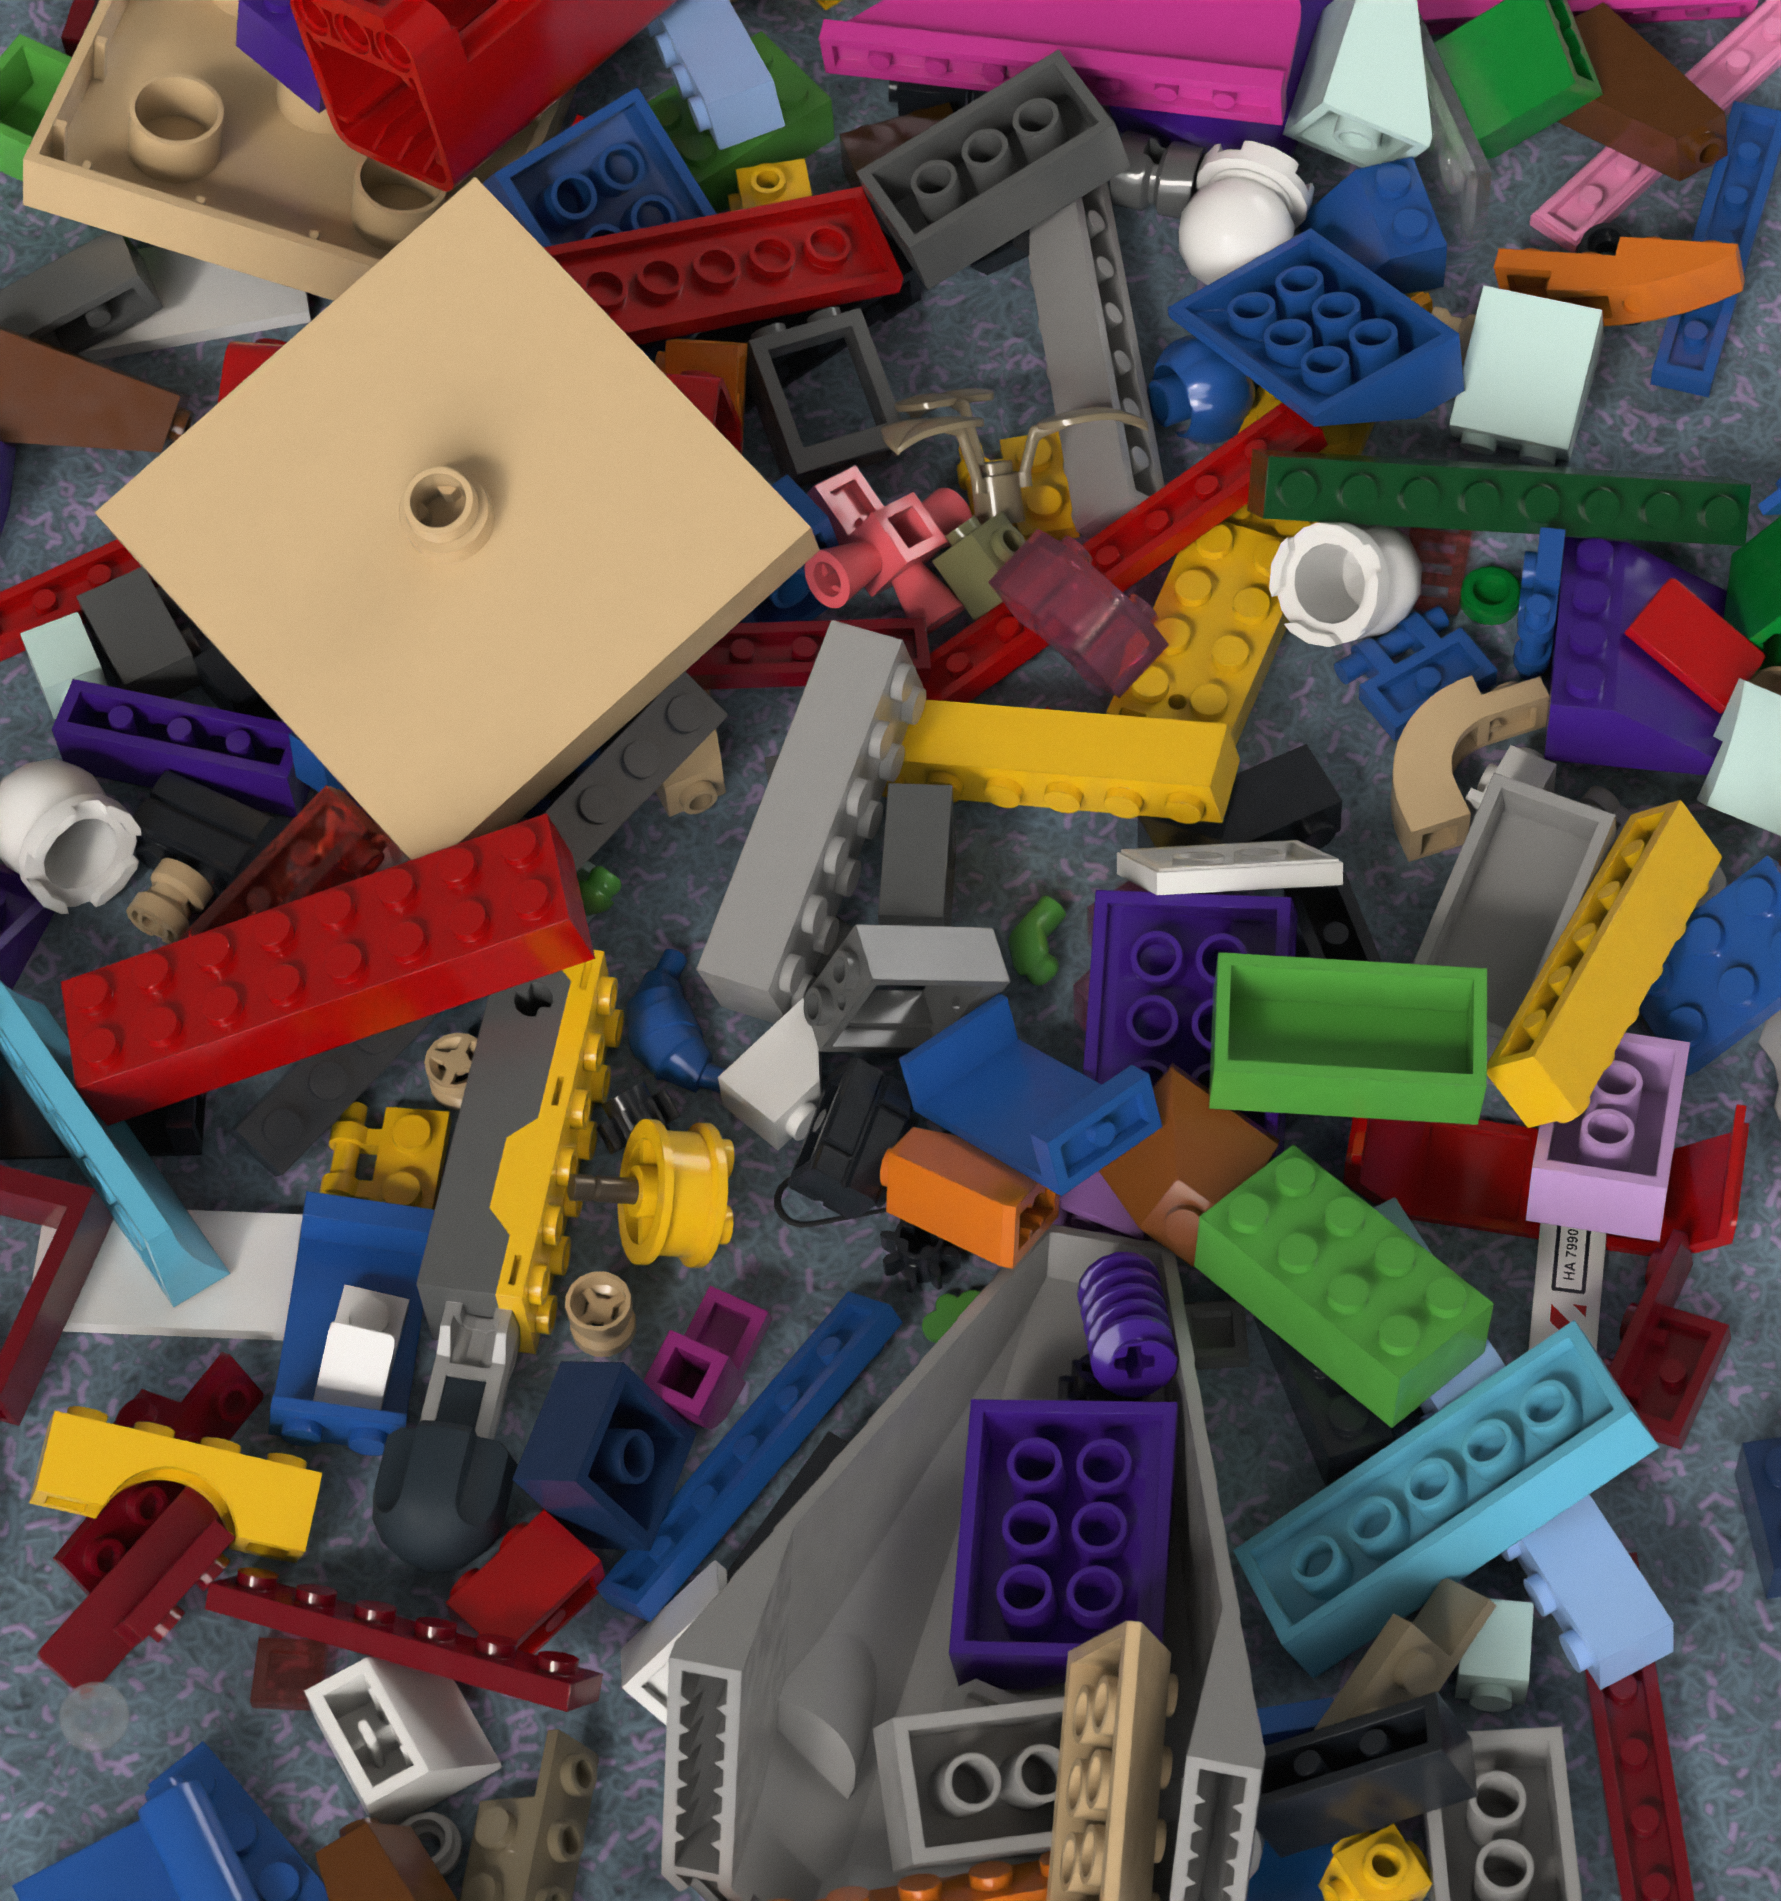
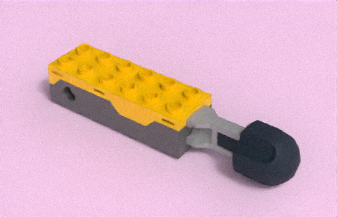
(496, 1255)

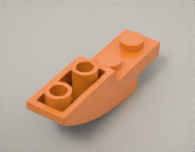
(1638, 284)

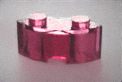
(1080, 611)

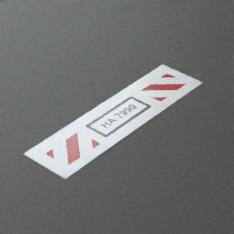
(1567, 1282)

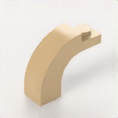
(1441, 733)

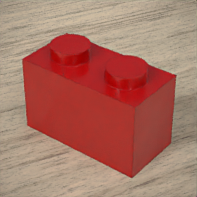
(528, 1586)

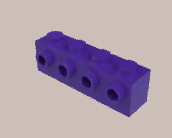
(142, 735)

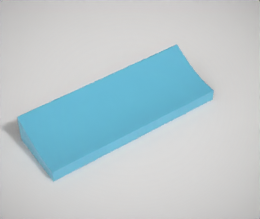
(107, 1155)
(1443, 1499)

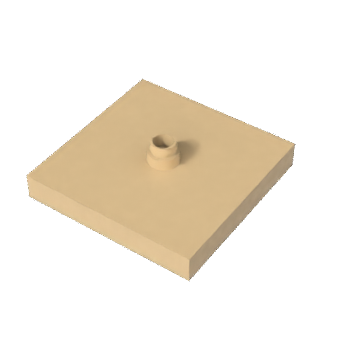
(214, 158)
(458, 529)

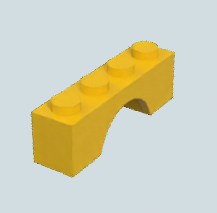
(260, 1500)

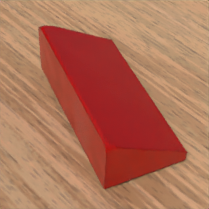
(1694, 643)

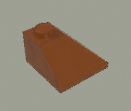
(1186, 1162)

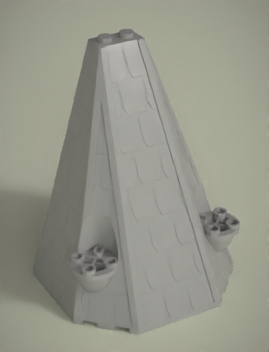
(853, 1618)

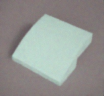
(1748, 764)

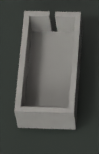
(1515, 890)

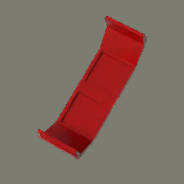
(1483, 1177)

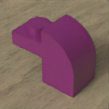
(705, 1367)

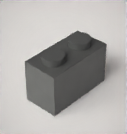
(138, 636)

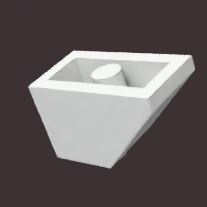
(777, 1081)

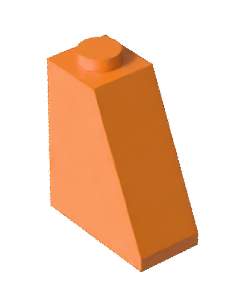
(966, 1196)

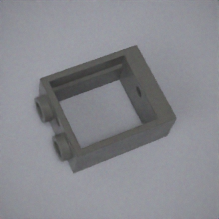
(835, 455)
(918, 856)
(954, 963)

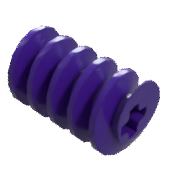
(1127, 1324)

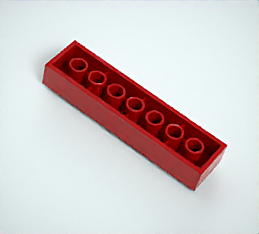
(326, 970)

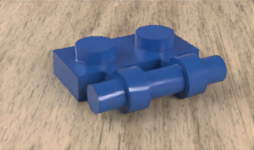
(1538, 604)
(1403, 687)

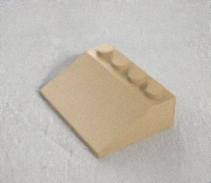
(1112, 1768)

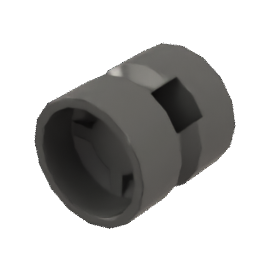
(1157, 174)

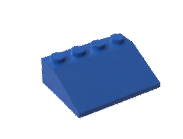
(602, 180)
(1326, 335)

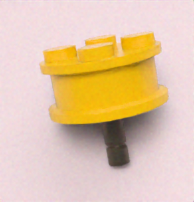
(668, 1193)

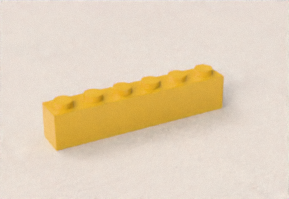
(1073, 760)
(1603, 965)

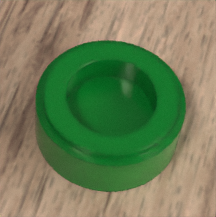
(1490, 595)

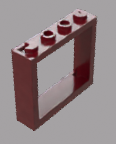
(81, 1230)

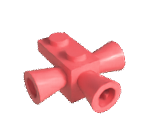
(885, 547)

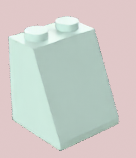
(1364, 84)
(1527, 375)

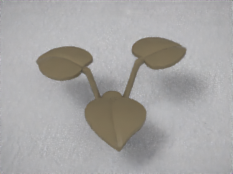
(993, 483)

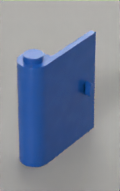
(165, 1856)

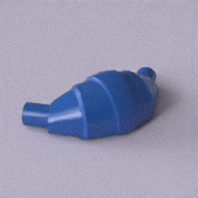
(666, 1032)

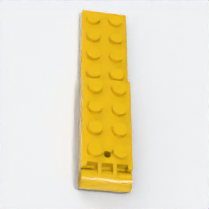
(1222, 612)

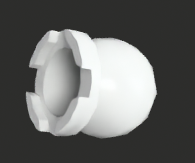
(1241, 208)
(1345, 581)
(65, 835)

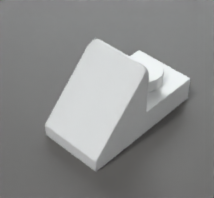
(361, 1348)

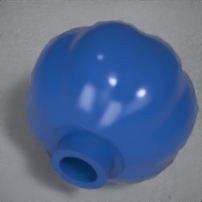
(1202, 387)

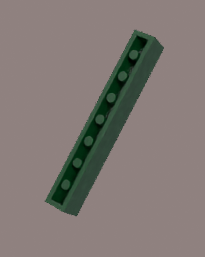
(1498, 497)

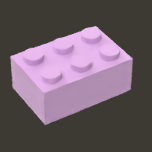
(1615, 1158)

